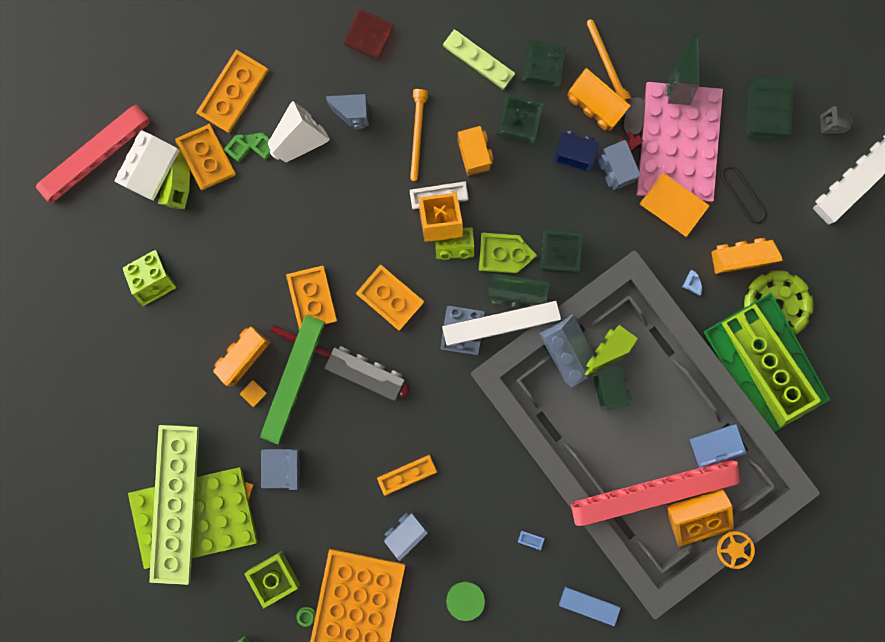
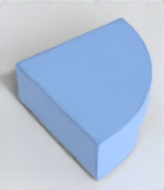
(693, 283)

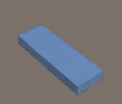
(589, 606)

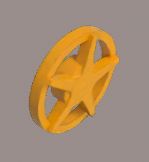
(735, 550)

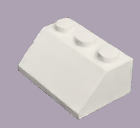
(147, 165)

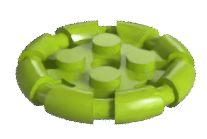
(785, 295)

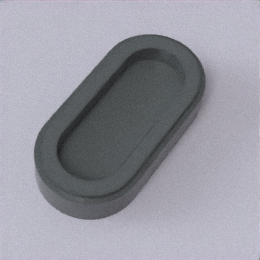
(634, 116)

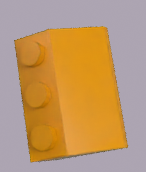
(598, 100)
(745, 255)
(240, 356)
(701, 517)

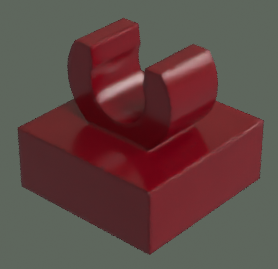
(634, 143)

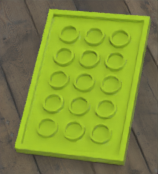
(220, 515)

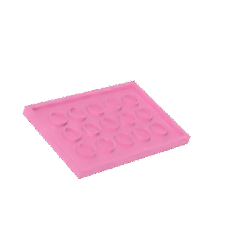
(680, 140)

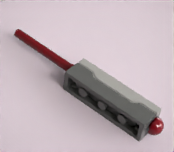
(357, 369)

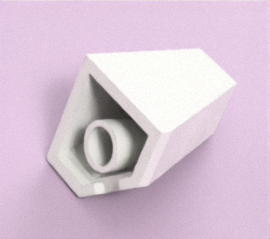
(296, 134)

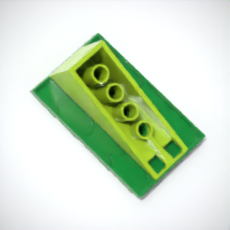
(767, 362)

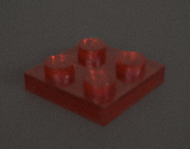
(368, 33)

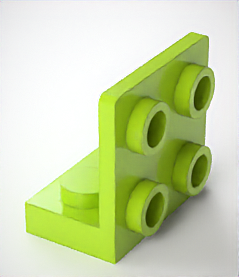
(148, 278)

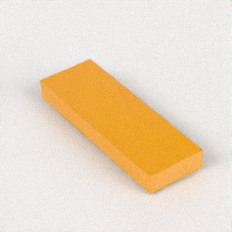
(407, 475)

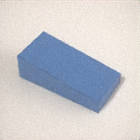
(531, 540)

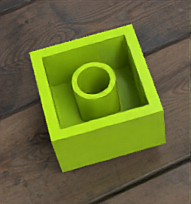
(272, 579)

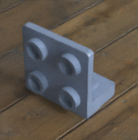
(458, 315)
(280, 468)

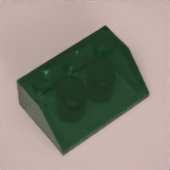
(517, 291)

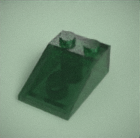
(685, 77)

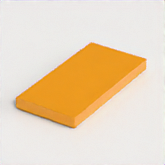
(232, 91)

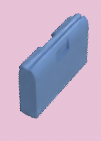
(717, 446)

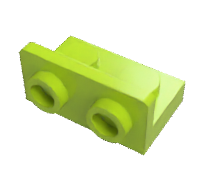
(456, 247)

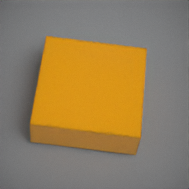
(253, 393)

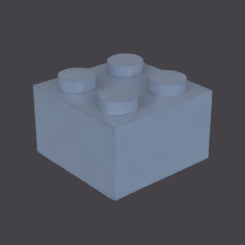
(618, 165)

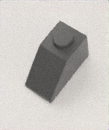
(835, 120)

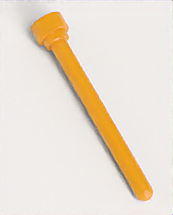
(607, 62)
(420, 98)

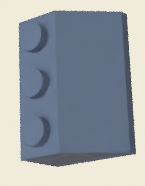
(568, 350)

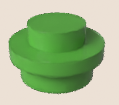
(306, 616)

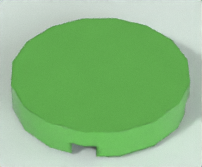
(465, 601)

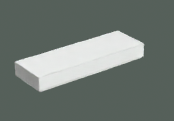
(459, 188)

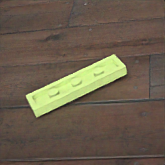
(478, 59)

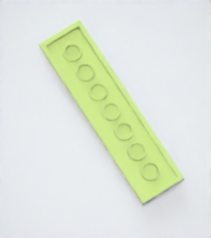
(174, 504)

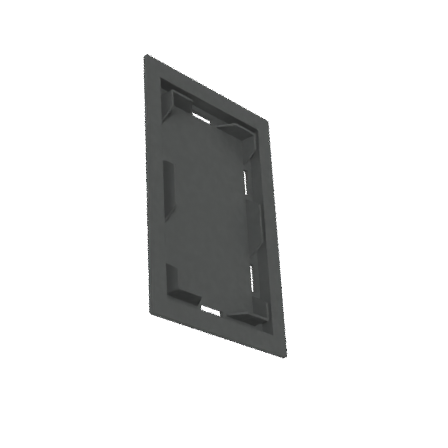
(650, 437)

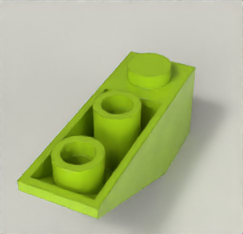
(176, 184)
(615, 349)

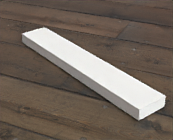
(501, 323)

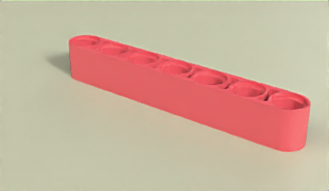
(93, 153)

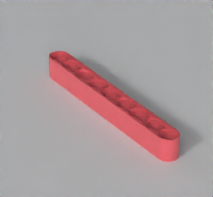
(655, 492)

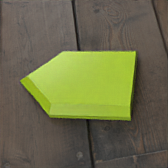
(504, 253)

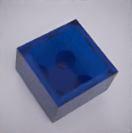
(576, 151)

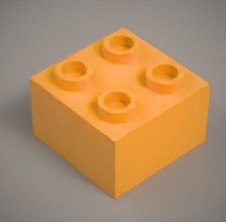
(474, 150)
(440, 217)

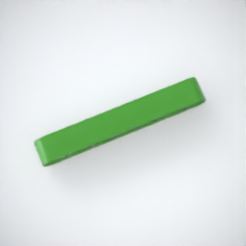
(292, 379)

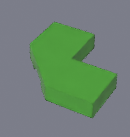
(241, 145)

